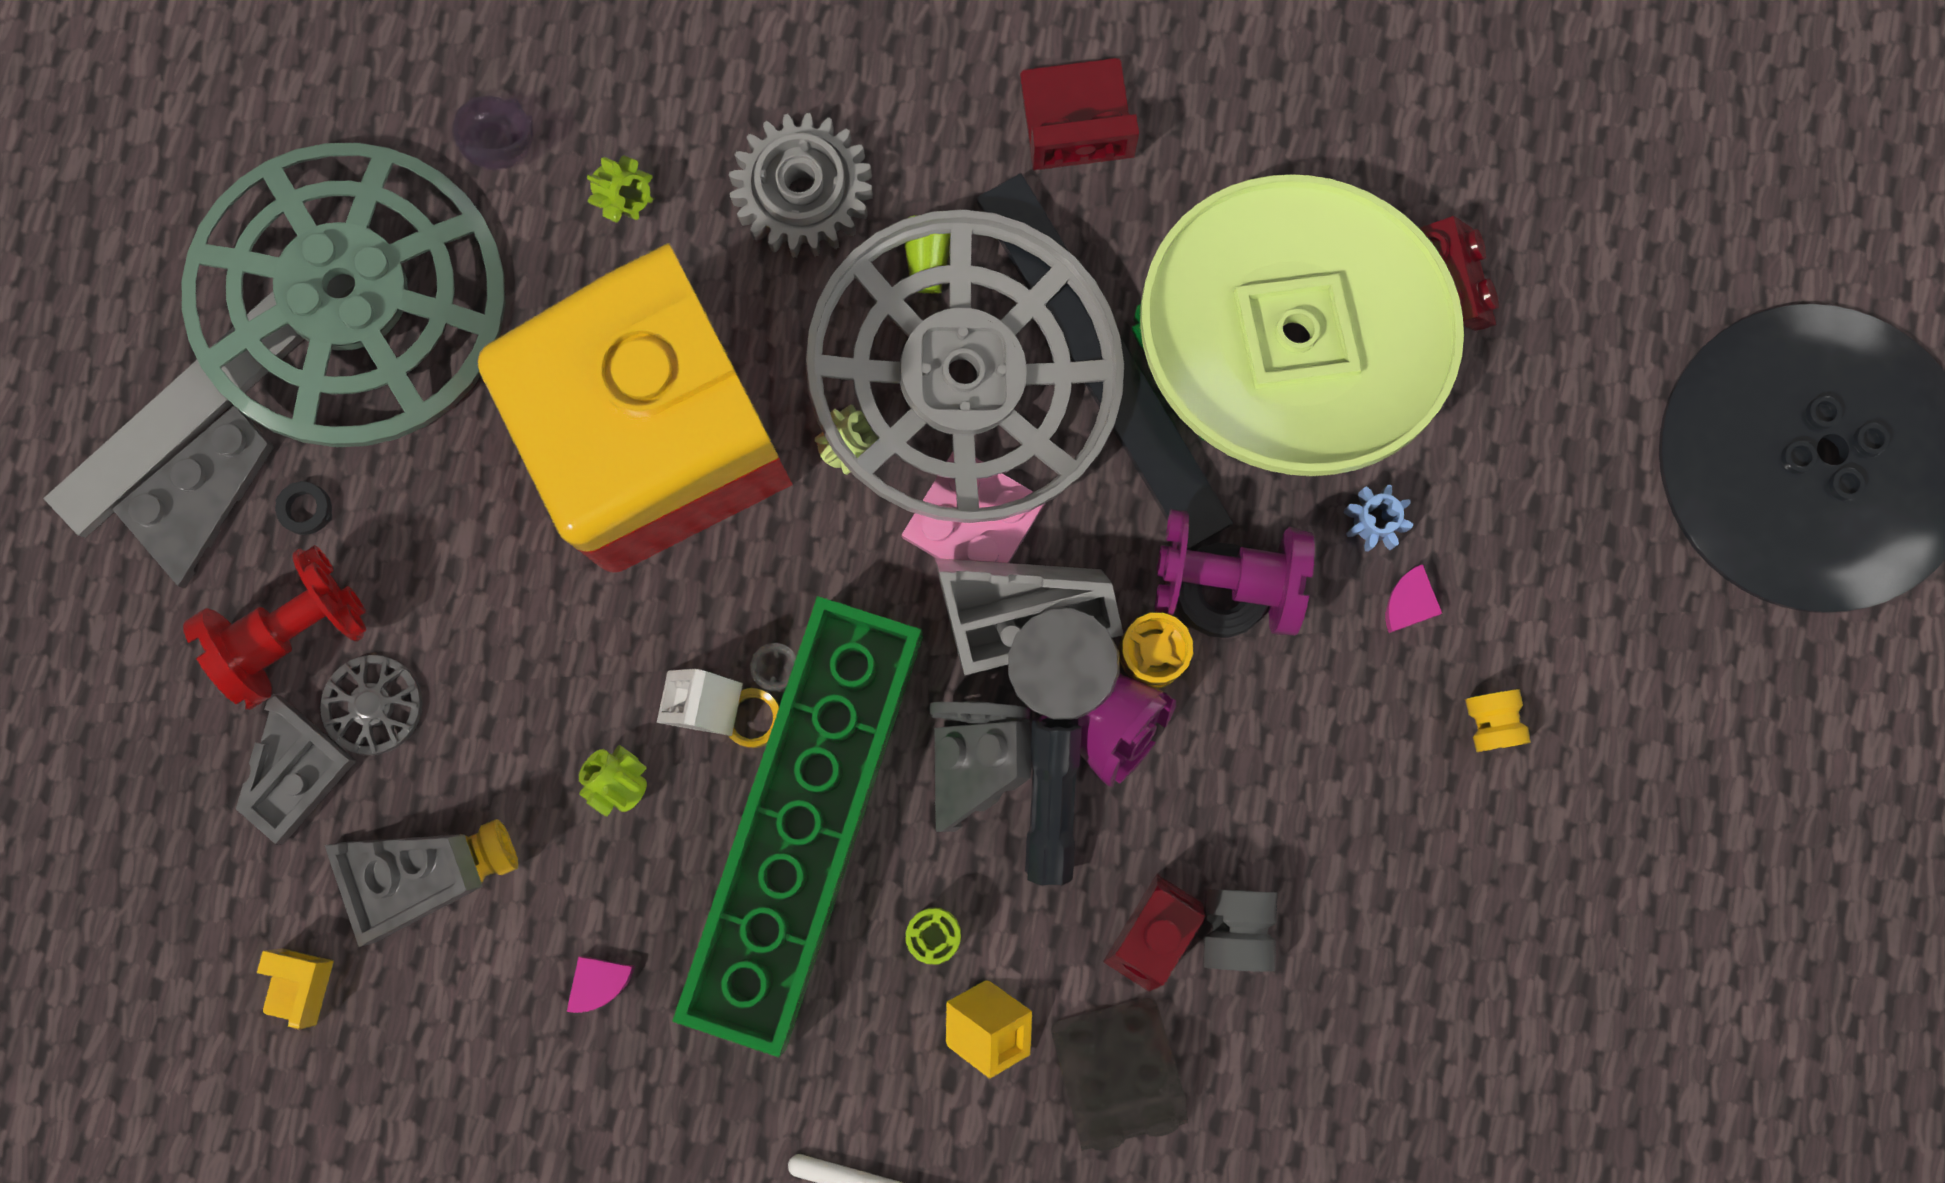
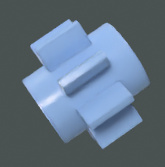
(1365, 523)

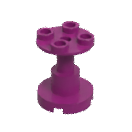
(1253, 575)

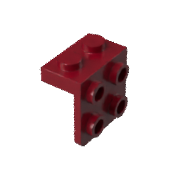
(1462, 252)

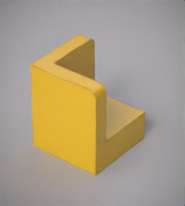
(295, 985)
(988, 1028)

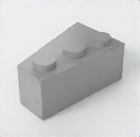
(997, 599)

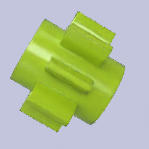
(607, 184)
(612, 780)

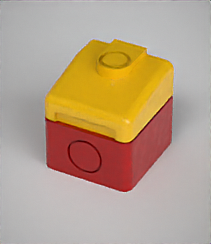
(631, 414)

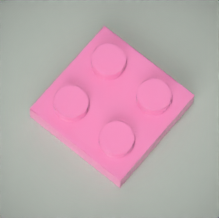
(972, 541)

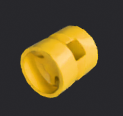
(1155, 649)

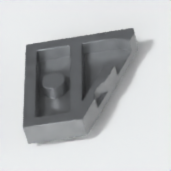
(977, 767)

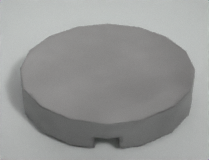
(1063, 664)

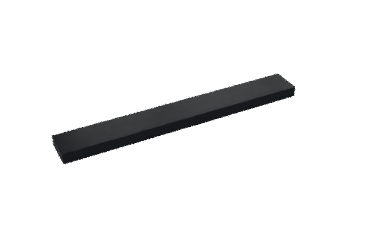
(1141, 419)

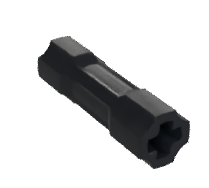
(1050, 836)

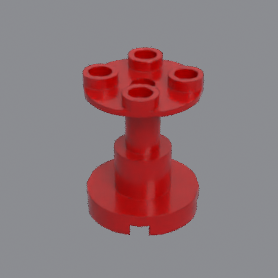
(242, 650)

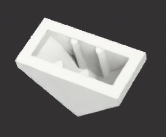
(699, 701)

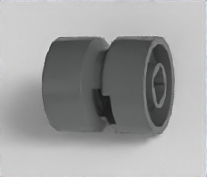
(1240, 930)

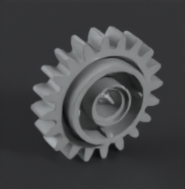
(795, 155)

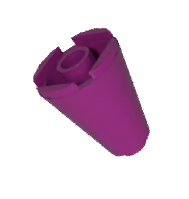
(1121, 729)

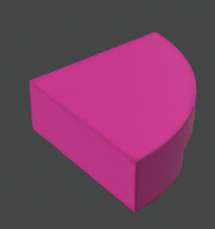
(1411, 601)
(597, 983)

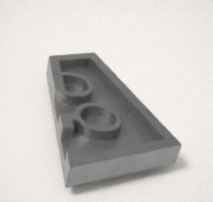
(192, 494)
(400, 880)

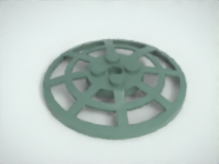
(338, 323)

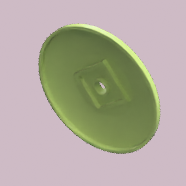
(1314, 256)

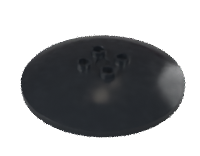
(1749, 472)

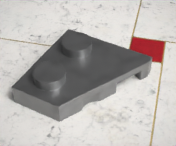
(289, 772)

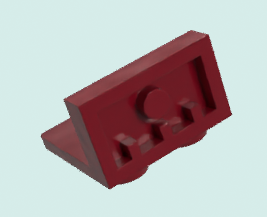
(1078, 114)

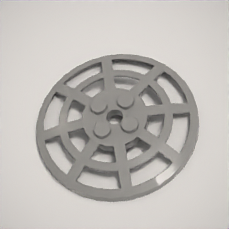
(971, 337)

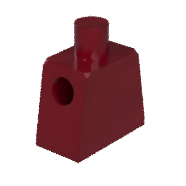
(1156, 934)

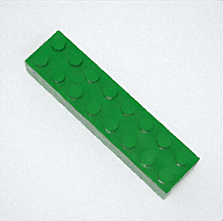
(799, 827)

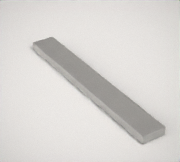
(164, 428)

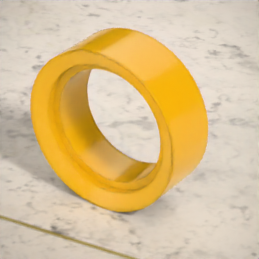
(759, 694)

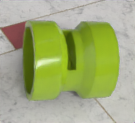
(937, 928)

